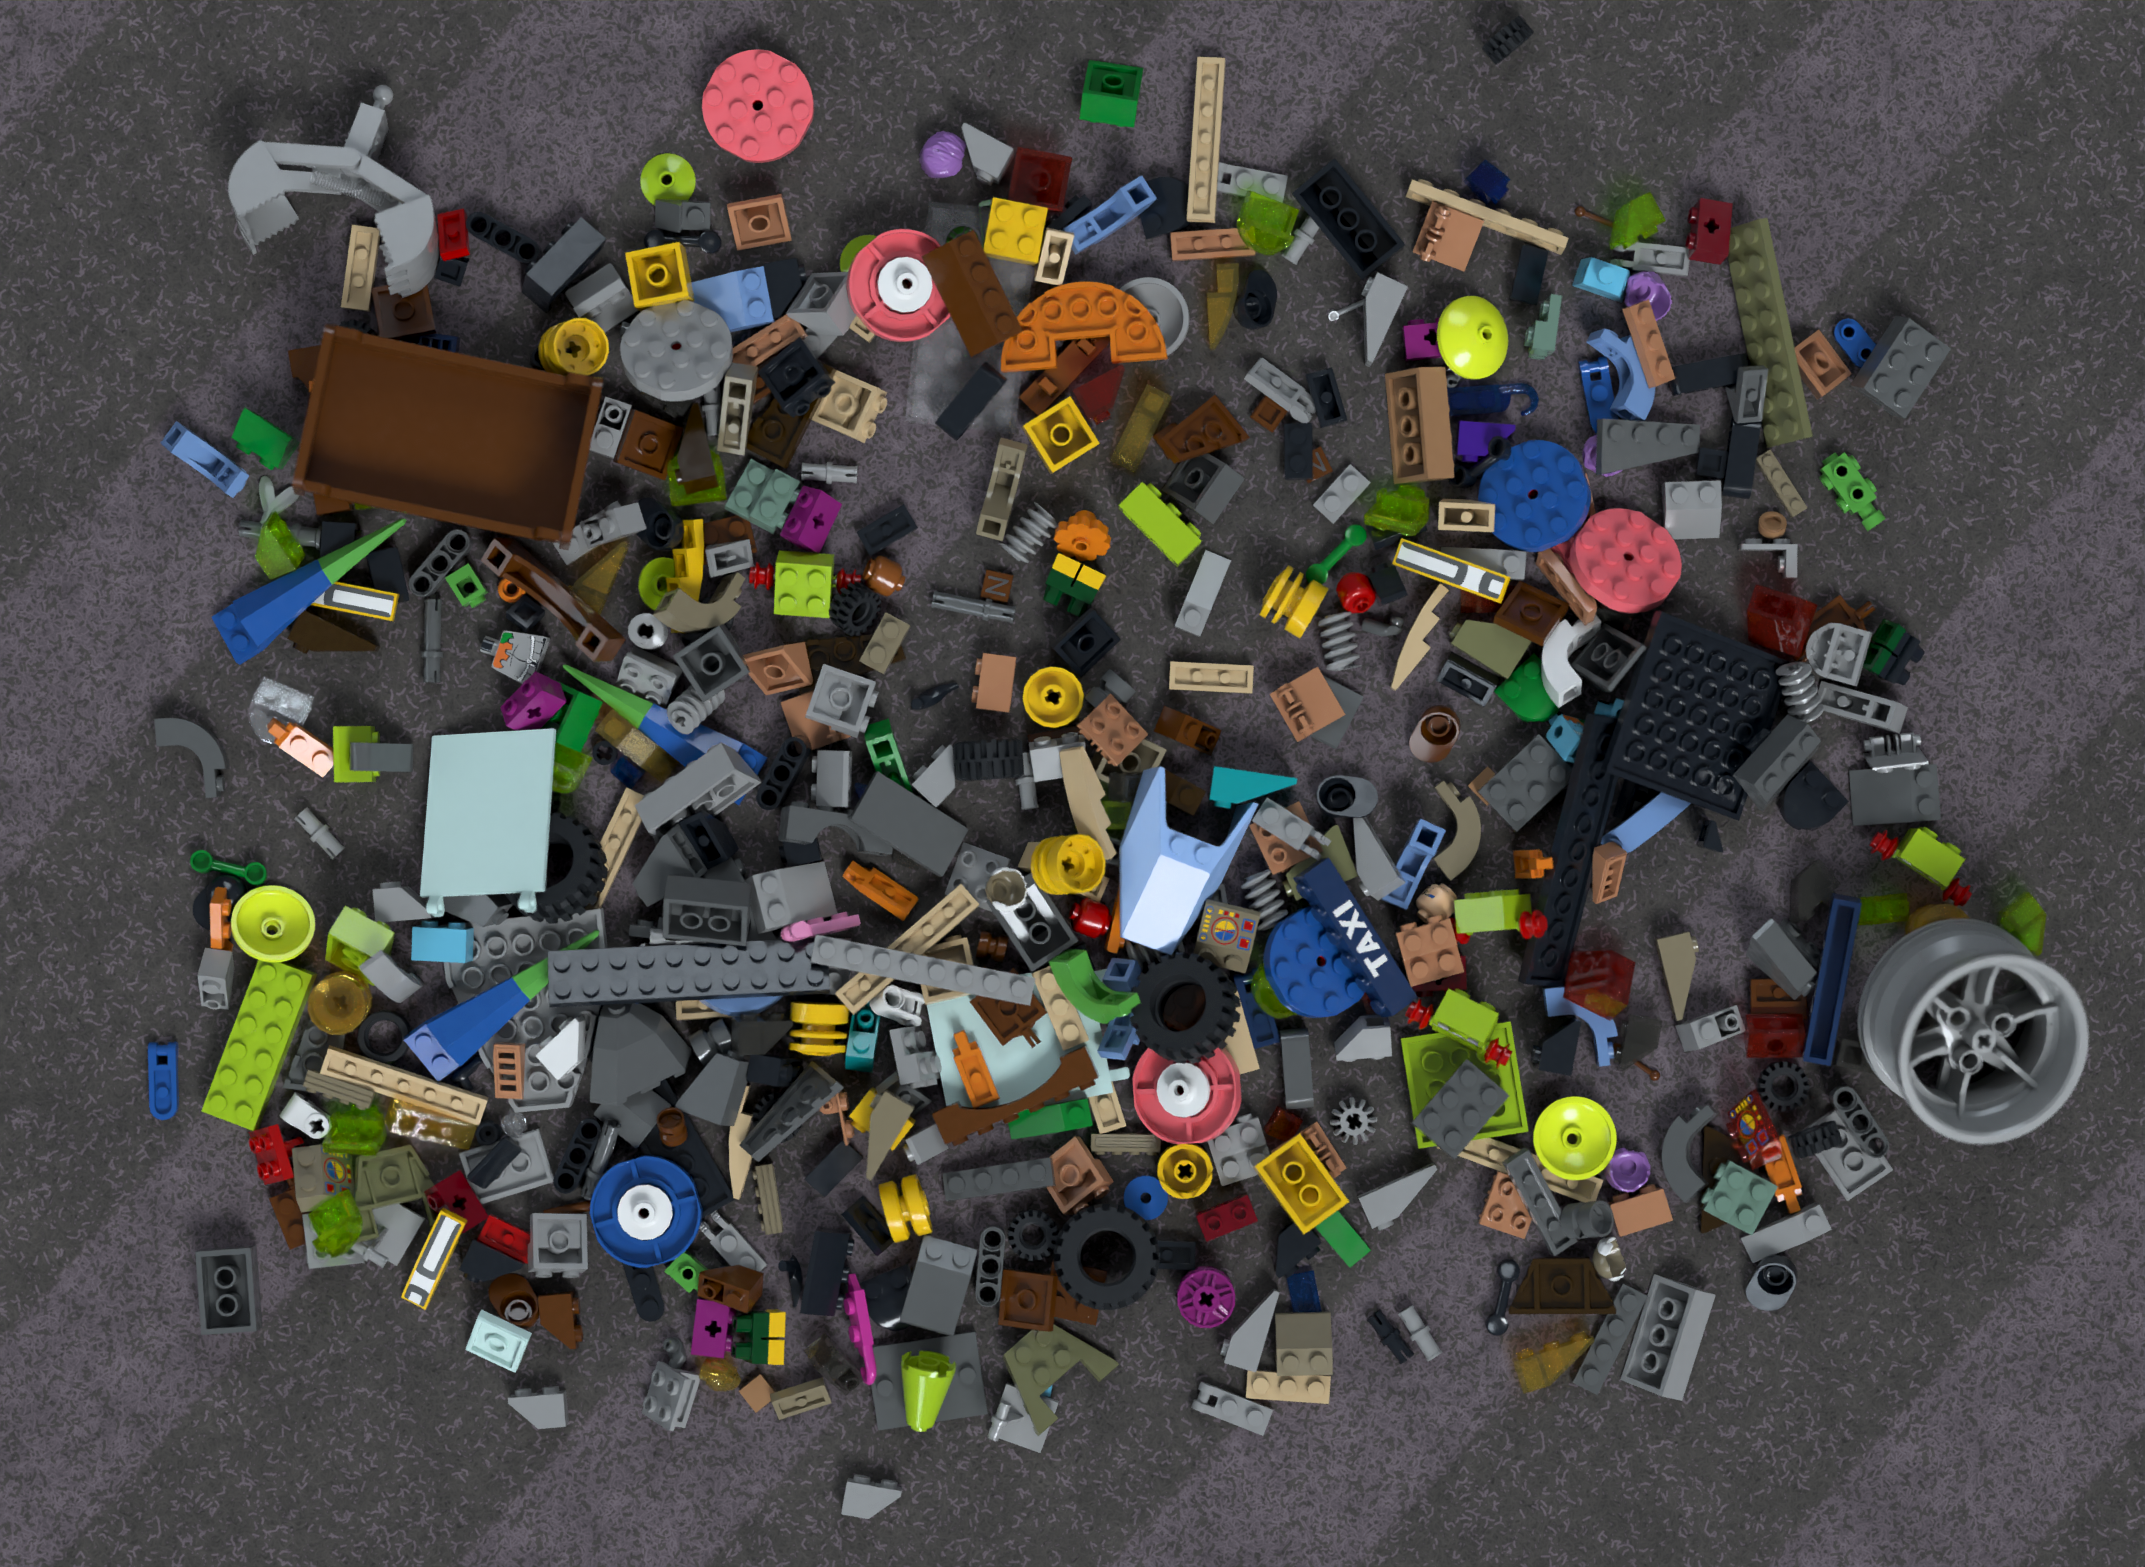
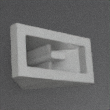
(729, 557)

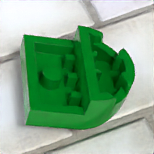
(1526, 693)

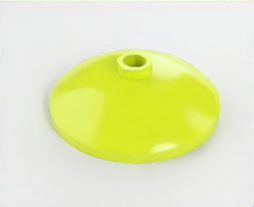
(1462, 338)
(276, 910)
(1593, 1132)

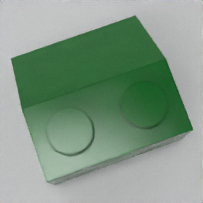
(1111, 93)
(264, 439)
(574, 718)

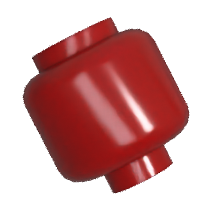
(1355, 592)
(1090, 918)

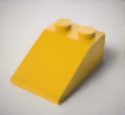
(1301, 1184)

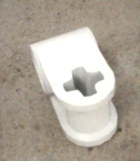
(902, 1007)
(304, 1115)

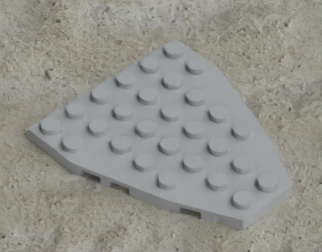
(506, 951)

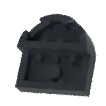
(1169, 210)
(1810, 799)
(886, 1297)

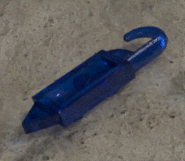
(1488, 398)

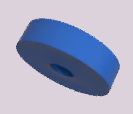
(1150, 1185)

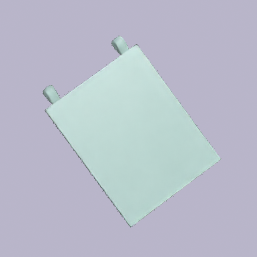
(488, 816)
(1016, 1065)

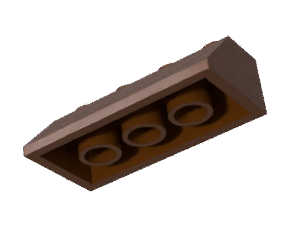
(972, 293)

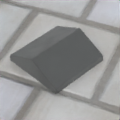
(635, 1116)

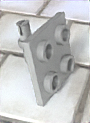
(396, 1230)
(1013, 1422)

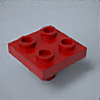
(272, 1153)

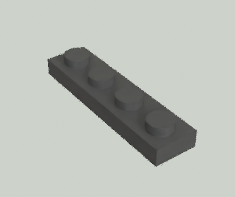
(999, 1179)
(1538, 1200)
(1609, 1339)

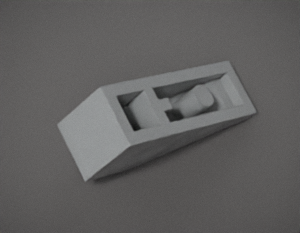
(1501, 561)
(1202, 593)
(1862, 707)
(1373, 862)
(1390, 1200)
(1786, 1232)
(1249, 1337)

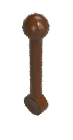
(1580, 211)
(1653, 1074)

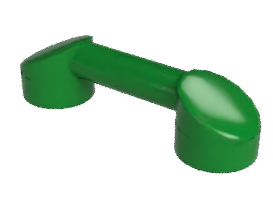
(1354, 536)
(204, 863)

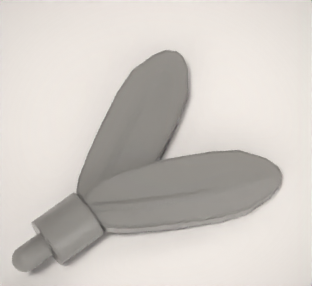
(268, 500)

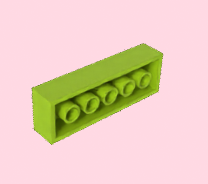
(259, 1043)

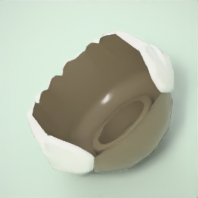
(1006, 889)
(1608, 1259)

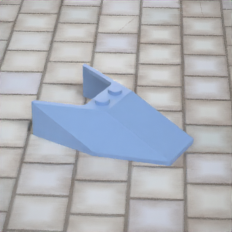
(1166, 872)

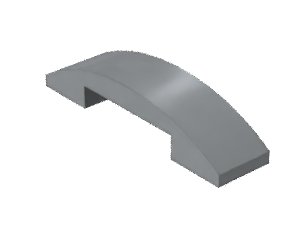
(390, 978)

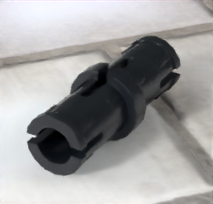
(1390, 1336)

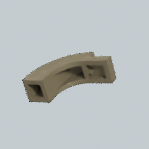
(1002, 489)
(689, 616)
(1467, 835)

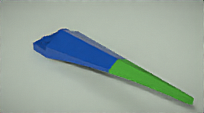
(265, 612)
(655, 724)
(462, 1030)

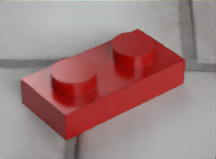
(453, 234)
(506, 1238)

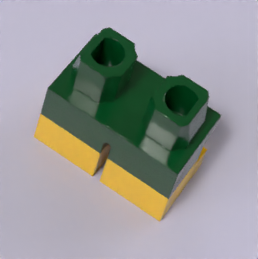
(1061, 579)
(758, 1325)

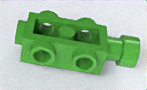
(1847, 484)

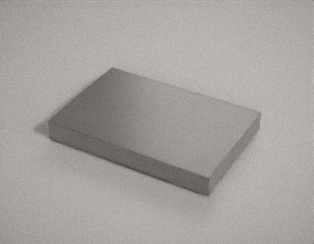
(1847, 1163)
(525, 1172)

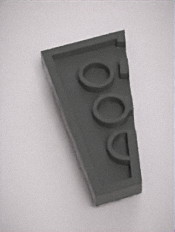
(1638, 443)
(312, 1053)
(794, 1107)

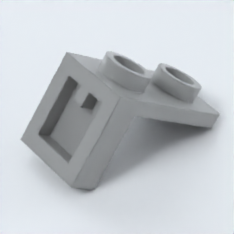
(1786, 564)

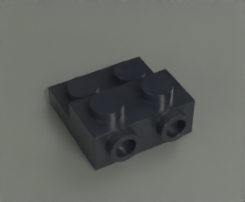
(796, 378)

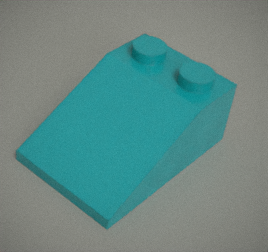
(1239, 786)

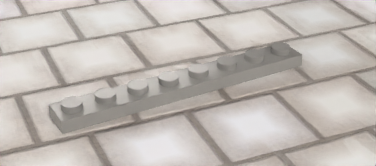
(922, 970)

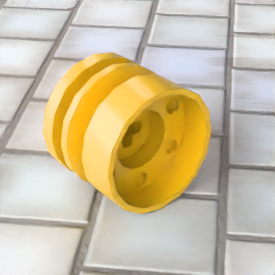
(587, 344)
(1293, 601)
(1067, 864)
(818, 1027)

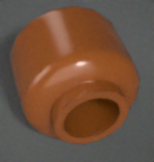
(883, 576)

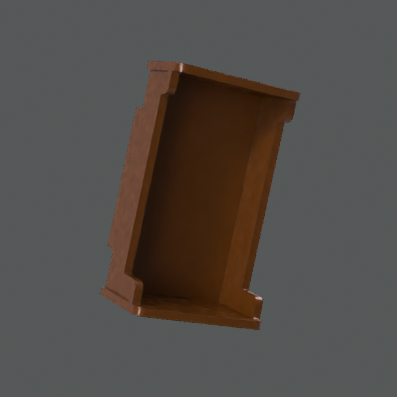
(447, 436)

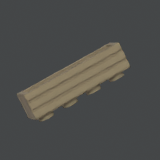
(1780, 483)
(336, 1088)
(1125, 1142)
(769, 1199)

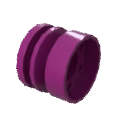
(1211, 1281)

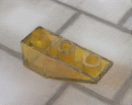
(1544, 1366)

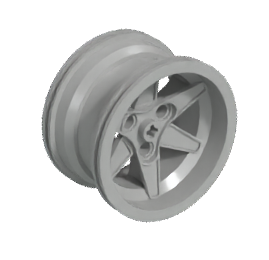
(2028, 1081)

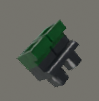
(1893, 653)

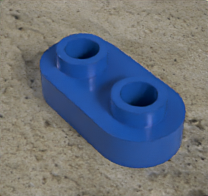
(1853, 345)

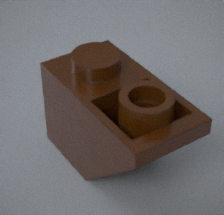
(1187, 730)
(731, 1286)
(559, 1317)

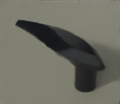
(932, 696)
(466, 1070)
(795, 1277)

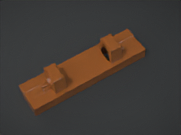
(1069, 367)

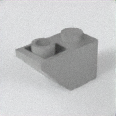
(609, 427)
(612, 525)
(1046, 756)
(938, 779)
(216, 978)
(1710, 1028)
(1365, 1039)
(924, 1144)
(542, 1409)
(868, 1498)

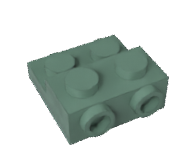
(1543, 334)
(763, 496)
(1738, 1196)

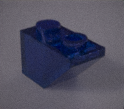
(1488, 183)

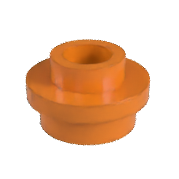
(502, 590)

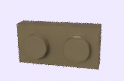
(885, 643)
(800, 1398)

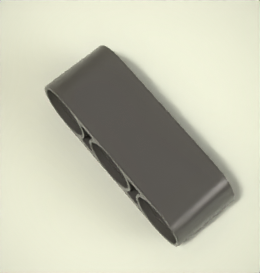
(428, 568)
(381, 757)
(1296, 1068)
(1870, 1129)
(985, 1278)

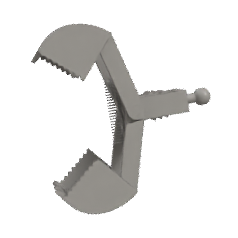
(404, 213)

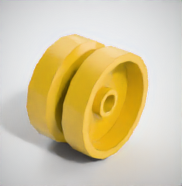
(1069, 701)
(909, 1207)

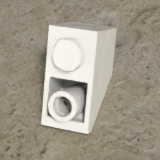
(566, 1050)

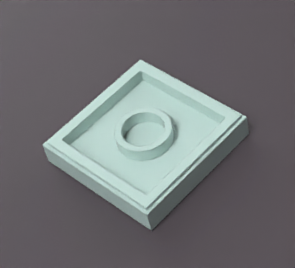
(498, 1341)

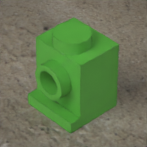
(458, 581)
(677, 1267)

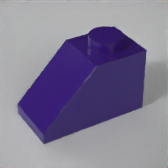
(1475, 437)

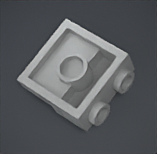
(842, 701)
(912, 1061)
(1239, 1149)
(558, 1244)

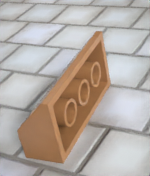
(1419, 425)

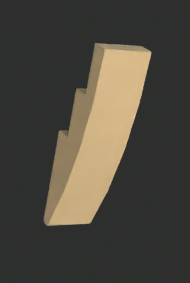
(1413, 647)
(1084, 797)
(738, 1158)

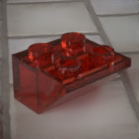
(1779, 620)

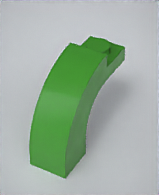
(1086, 991)

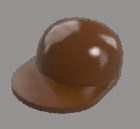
(1435, 734)
(514, 1300)

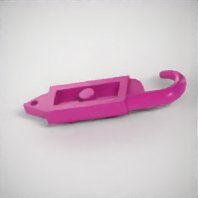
(860, 1328)

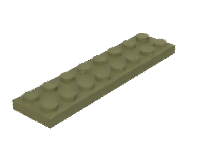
(1768, 331)

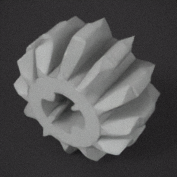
(1362, 1117)

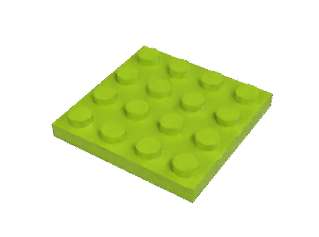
(1435, 1058)

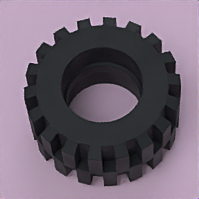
(988, 759)

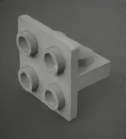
(602, 298)
(648, 676)
(670, 1396)

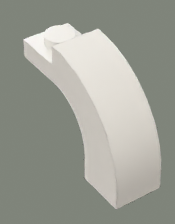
(1557, 675)

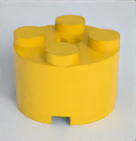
(1184, 1186)

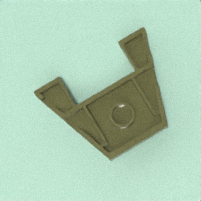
(388, 1180)
(1043, 1359)

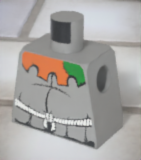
(516, 653)

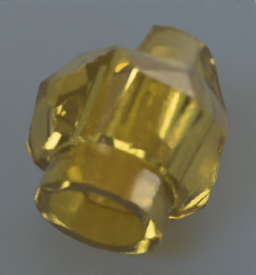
(719, 1374)

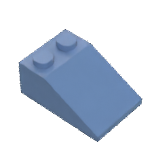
(737, 297)

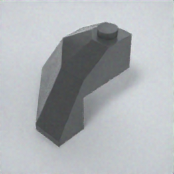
(634, 1053)

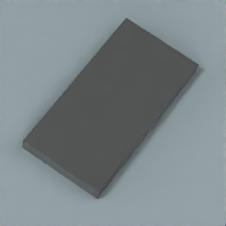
(908, 824)

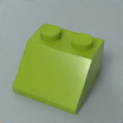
(341, 747)

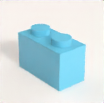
(442, 943)

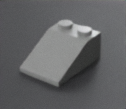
(1379, 308)
(791, 896)

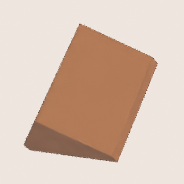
(759, 222)
(1820, 365)
(780, 668)

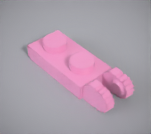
(817, 926)

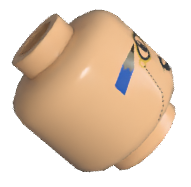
(1436, 901)

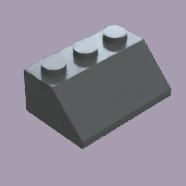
(1777, 760)

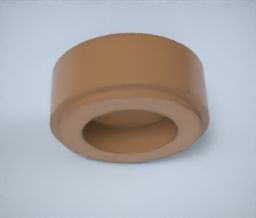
(1772, 525)

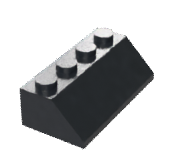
(1348, 219)

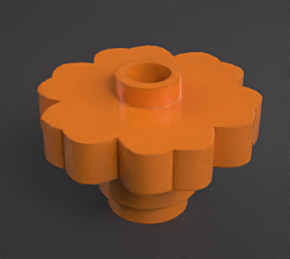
(1082, 537)

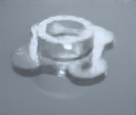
(514, 1124)

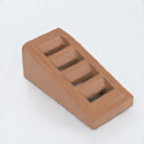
(1607, 870)
(498, 1057)

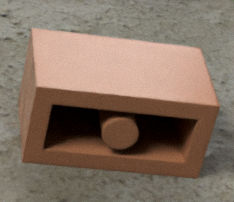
(995, 682)
(1640, 1210)

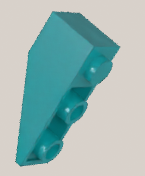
(862, 1040)

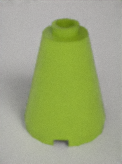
(925, 1387)

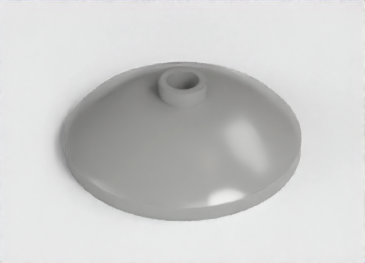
(1165, 305)

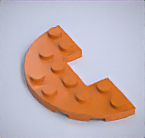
(1083, 312)

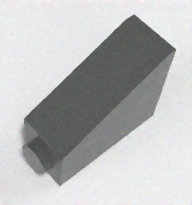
(670, 857)
(478, 909)
(1781, 960)
(717, 1090)

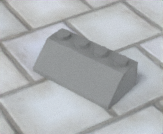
(704, 785)
(1668, 1337)

